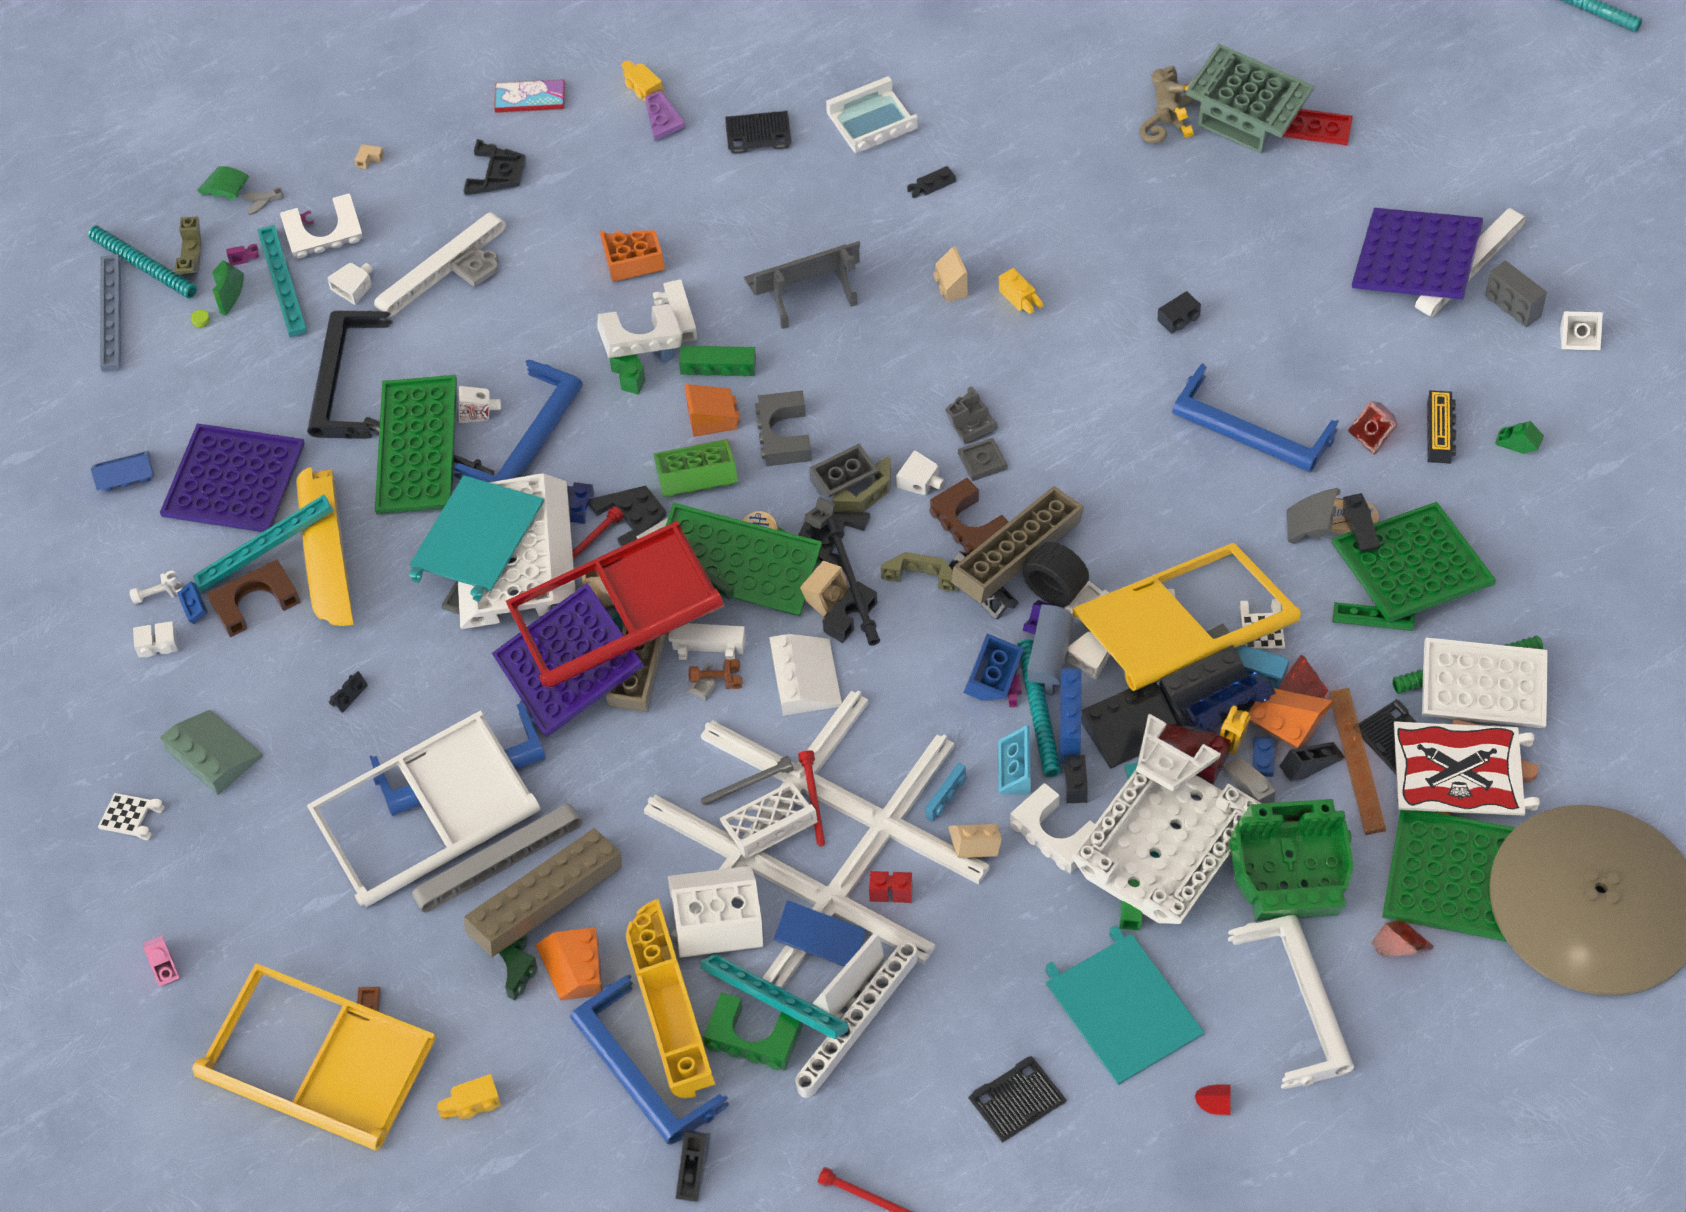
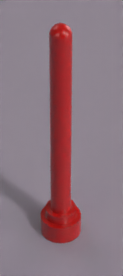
(614, 516)
(807, 759)
(829, 1178)

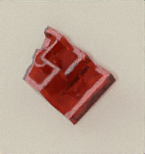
(1303, 680)

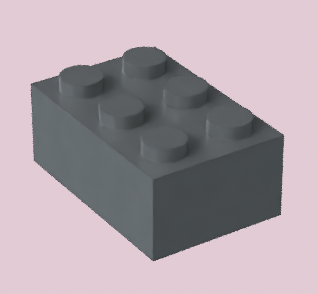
(1515, 293)

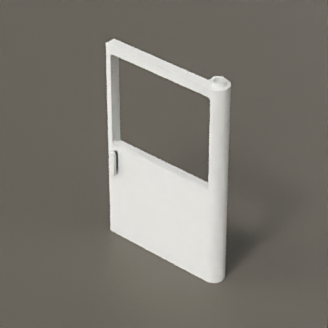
(462, 786)

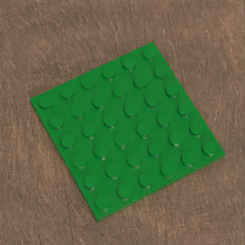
(1418, 563)
(1444, 873)

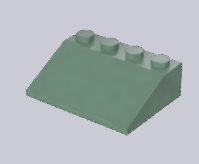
(210, 750)

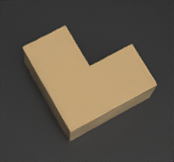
(368, 153)

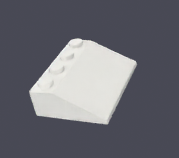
(804, 673)
(852, 978)

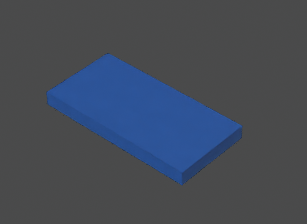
(818, 934)

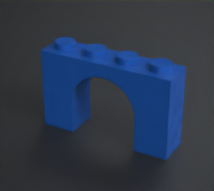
(1070, 713)

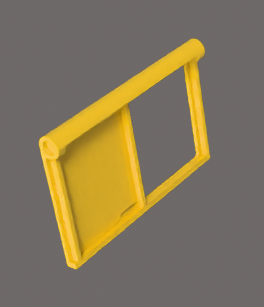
(1157, 635)
(356, 1076)

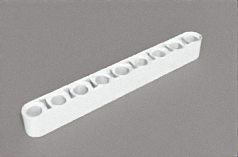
(1488, 245)
(438, 264)
(858, 1008)

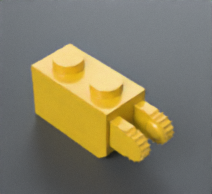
(641, 79)
(1019, 291)
(1235, 728)
(470, 1099)

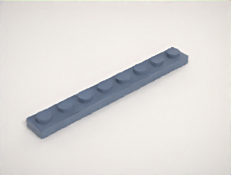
(110, 312)

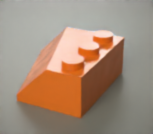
(632, 253)
(1290, 716)
(573, 962)

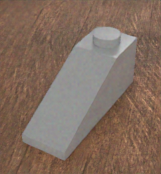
(1249, 780)

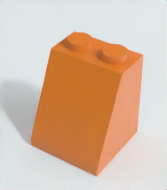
(711, 409)

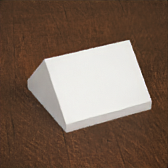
(1581, 330)

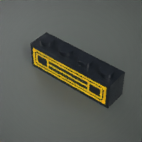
(1440, 427)

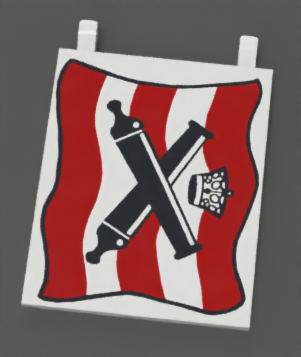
(1461, 768)

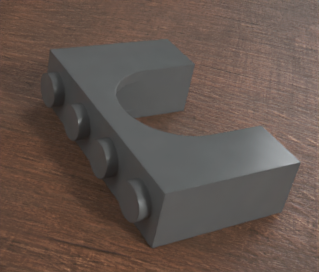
(781, 449)

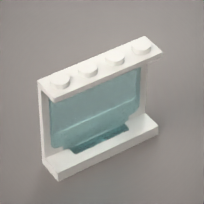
(870, 115)

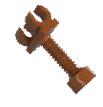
(732, 666)

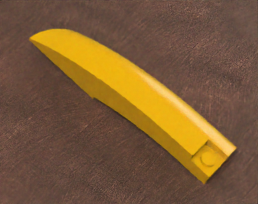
(325, 551)
(668, 1002)

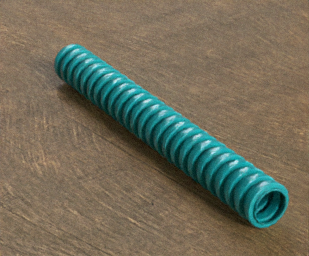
(1608, 12)
(142, 261)
(1040, 716)

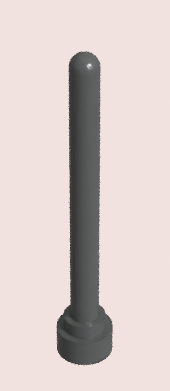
(782, 766)

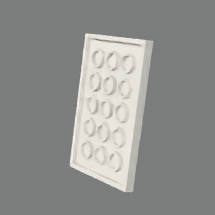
(1484, 683)

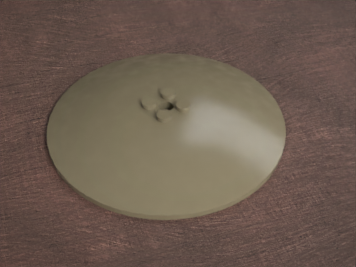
(1566, 928)

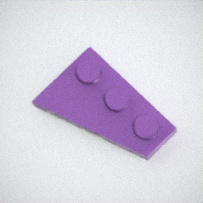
(662, 115)

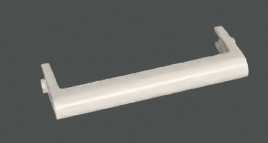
(1314, 994)

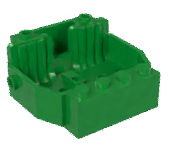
(1318, 853)

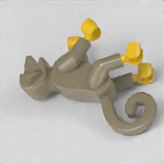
(1168, 106)

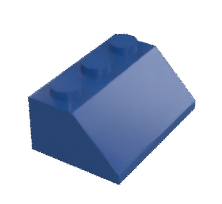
(122, 471)
(993, 669)

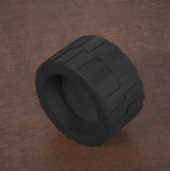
(1056, 574)

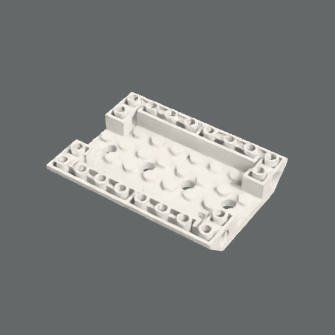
(540, 556)
(1140, 824)

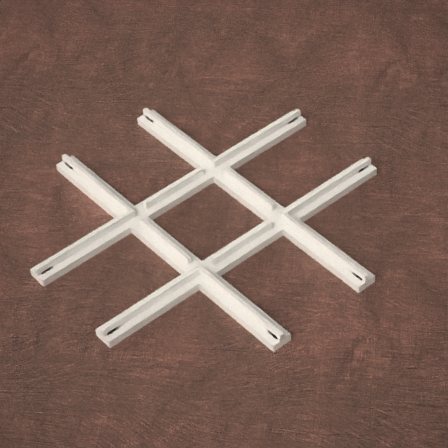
(883, 825)

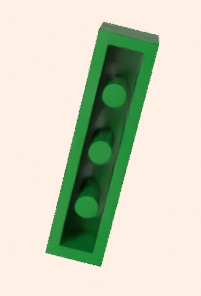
(717, 360)

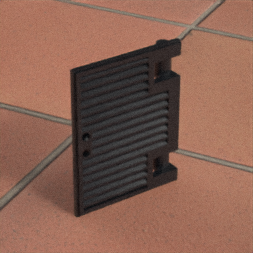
(758, 130)
(1379, 731)
(1017, 1099)

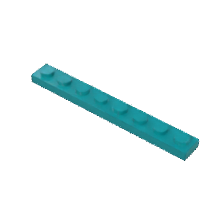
(282, 281)
(263, 543)
(774, 996)

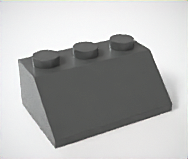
(842, 471)

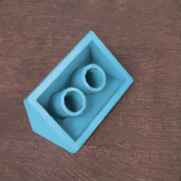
(1014, 762)

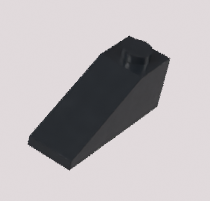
(1360, 522)
(1309, 760)
(692, 1165)

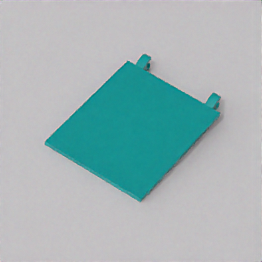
(476, 534)
(1123, 1007)

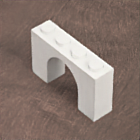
(303, 243)
(622, 343)
(1028, 820)

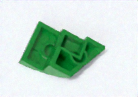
(225, 182)
(228, 287)

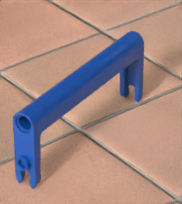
(541, 427)
(1246, 432)
(519, 755)
(629, 1075)

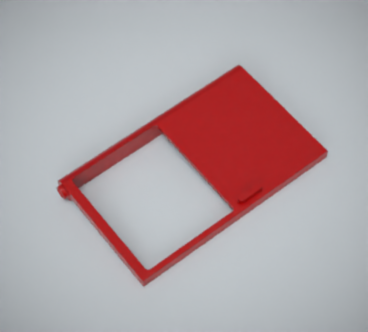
(652, 585)

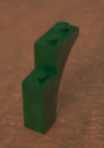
(519, 967)

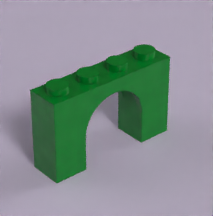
(772, 1051)

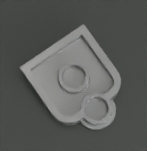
(476, 266)

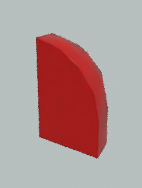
(1214, 1099)

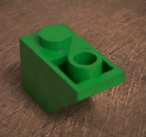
(1520, 438)

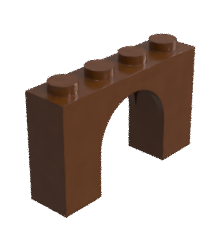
(951, 503)
(267, 578)

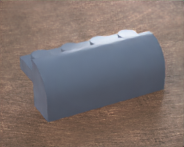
(1050, 647)

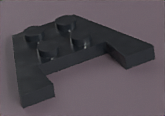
(503, 171)
(639, 509)
(851, 519)

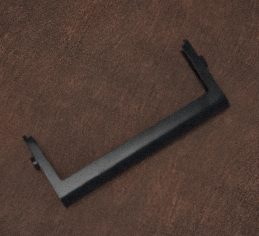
(319, 421)

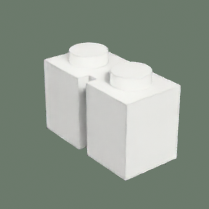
(147, 645)

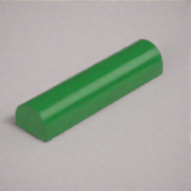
(1368, 616)

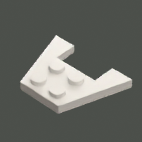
(1166, 763)

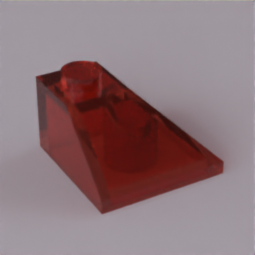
(1373, 426)
(1399, 939)

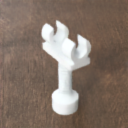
(168, 585)

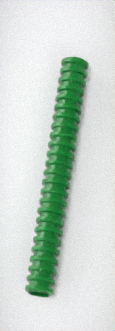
(1415, 679)

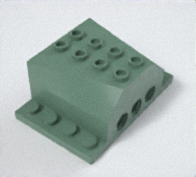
(1246, 98)

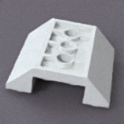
(718, 924)

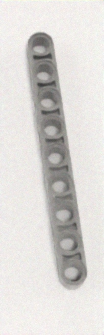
(496, 858)

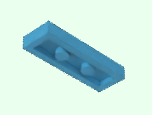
(946, 792)

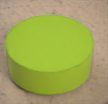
(200, 318)

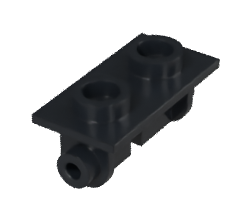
(349, 692)

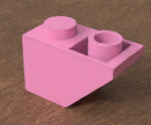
(160, 960)

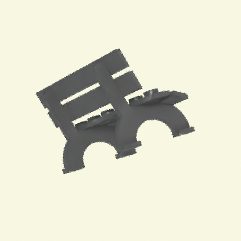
(776, 278)

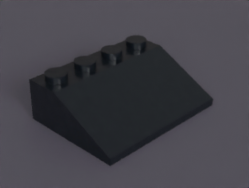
(1201, 681)
(1120, 722)

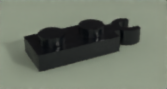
(932, 182)

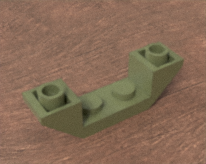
(191, 246)
(847, 502)
(893, 569)

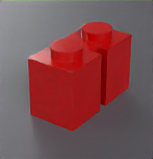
(899, 882)

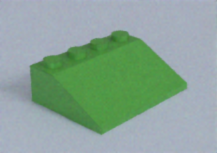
(695, 468)

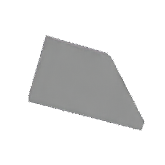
(704, 687)

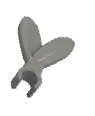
(262, 199)

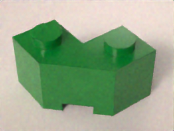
(631, 372)

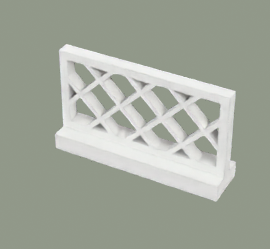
(776, 830)

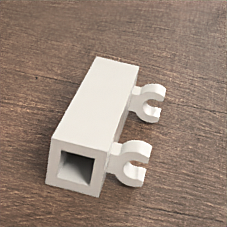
(675, 296)
(708, 639)

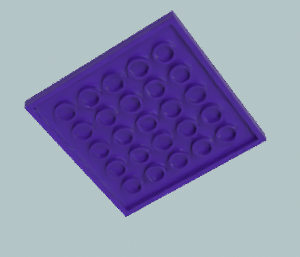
(1418, 253)
(232, 478)
(562, 635)

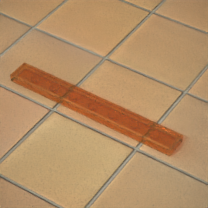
(1357, 761)

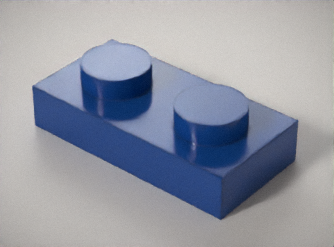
(192, 602)
(1263, 755)

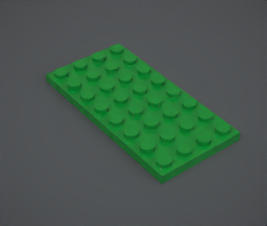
(416, 444)
(754, 559)

